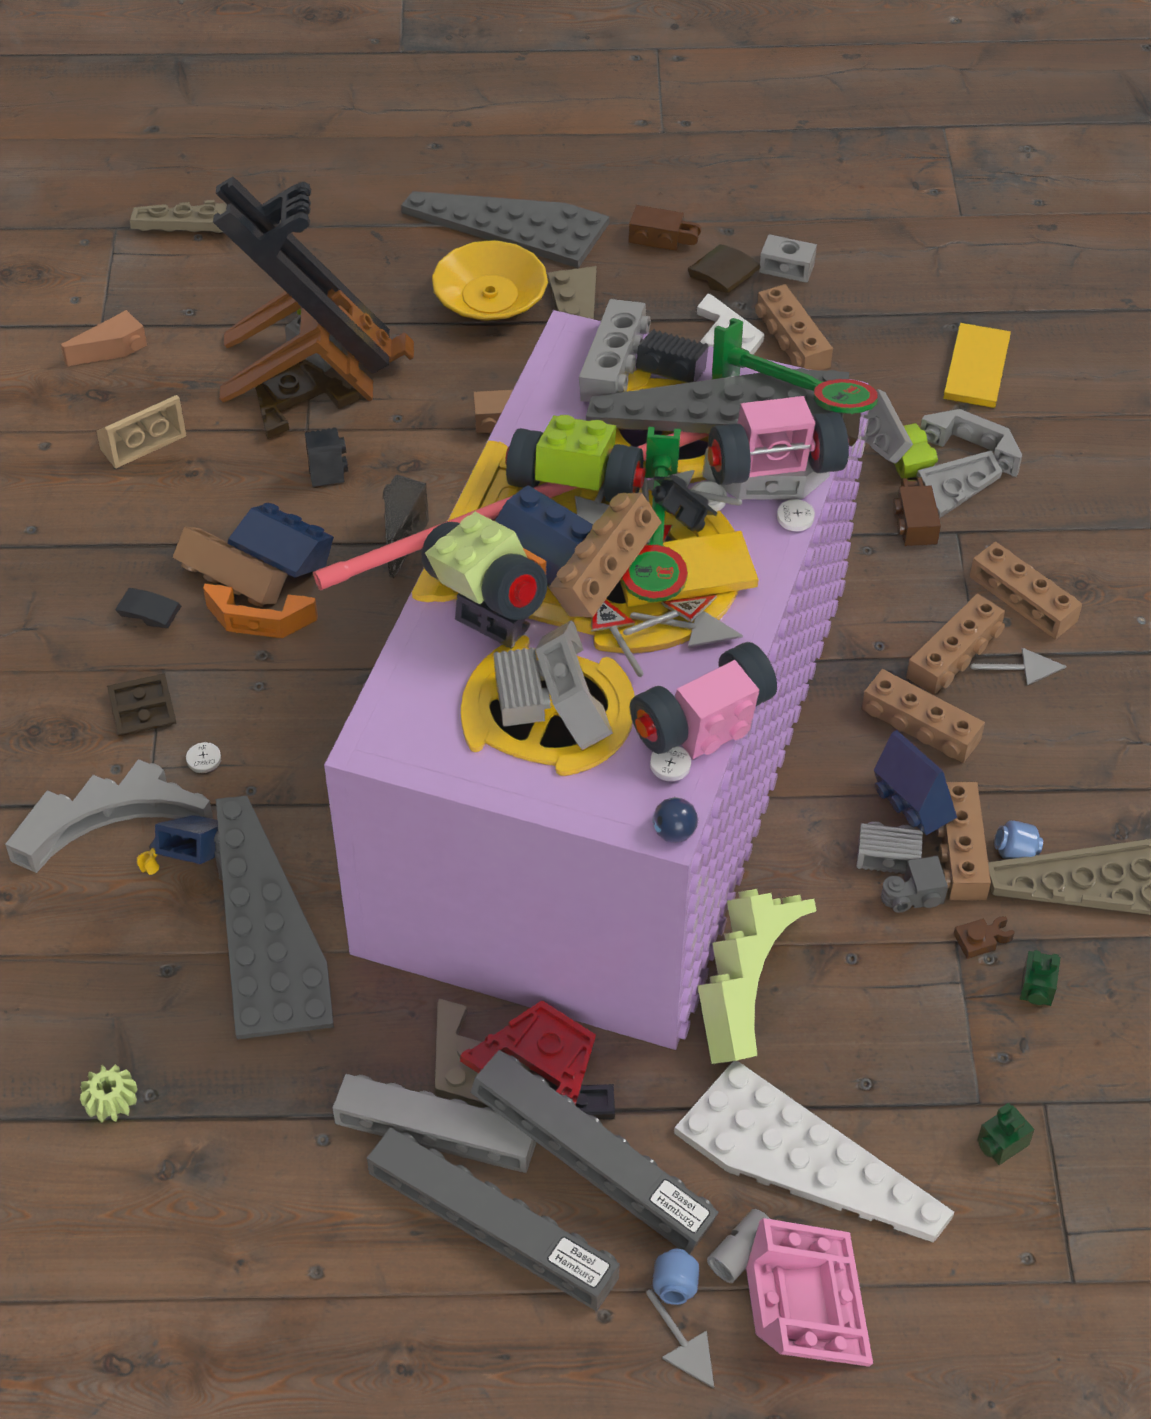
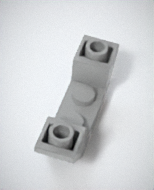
(976, 430)
(776, 486)
(567, 686)

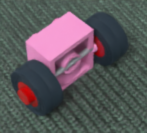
(777, 439)
(708, 708)

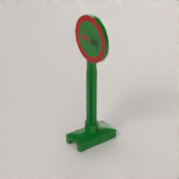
(833, 395)
(658, 570)

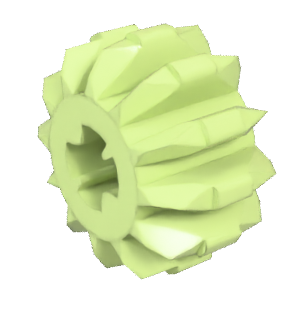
(108, 1093)

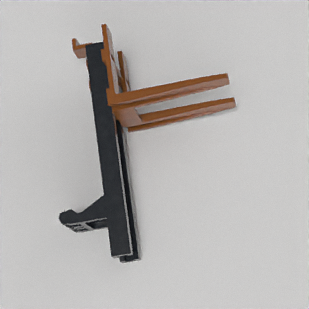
(309, 286)

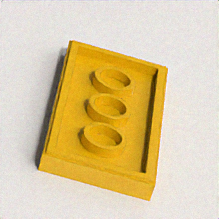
(977, 365)
(713, 566)

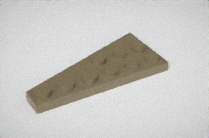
(1092, 877)

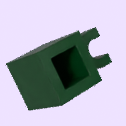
(1040, 978)
(1005, 1134)

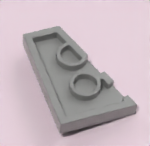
(886, 431)
(960, 479)

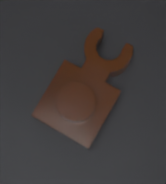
(979, 938)

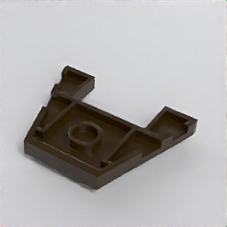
(295, 386)

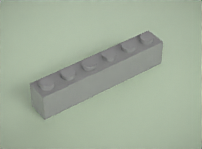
(433, 1122)

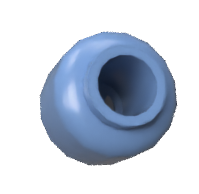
(1018, 840)
(675, 1276)

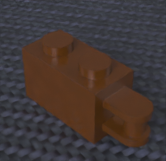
(661, 228)
(917, 513)

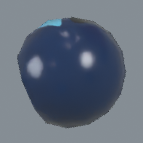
(675, 819)

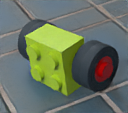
(576, 456)

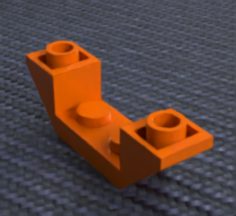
(296, 613)

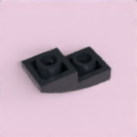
(148, 606)

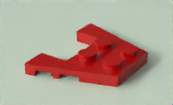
(544, 1043)

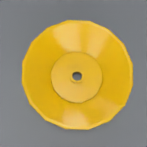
(489, 280)

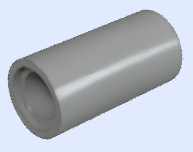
(734, 1251)

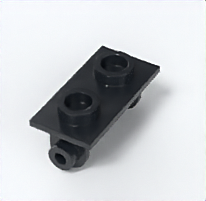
(674, 494)

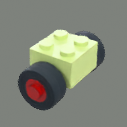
(485, 565)

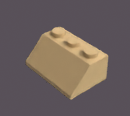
(142, 432)

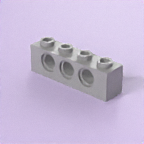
(614, 349)

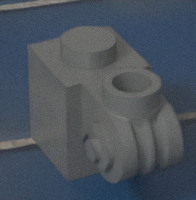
(922, 887)

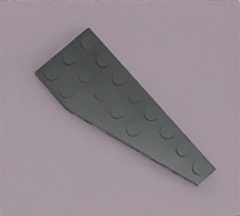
(542, 227)
(699, 404)
(273, 954)

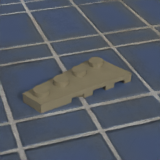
(178, 218)
(574, 291)

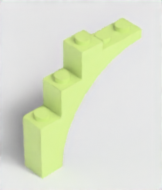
(739, 959)

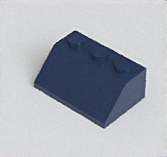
(544, 528)
(282, 540)
(913, 785)

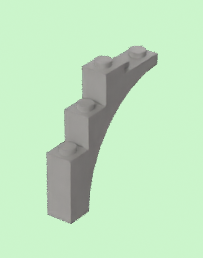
(101, 801)

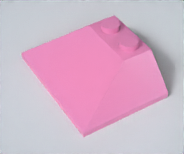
(807, 1293)

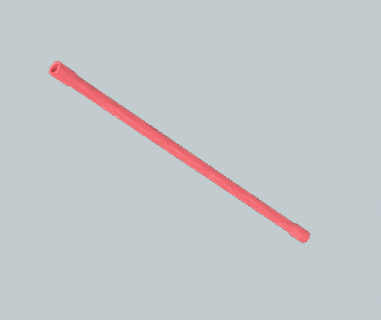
(344, 570)

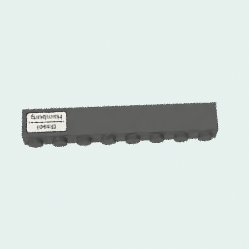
(594, 1151)
(494, 1218)

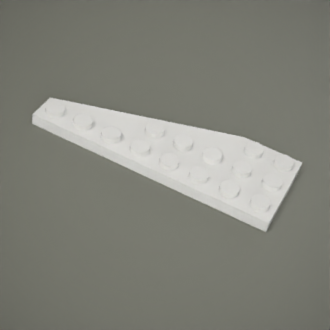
(770, 1137)

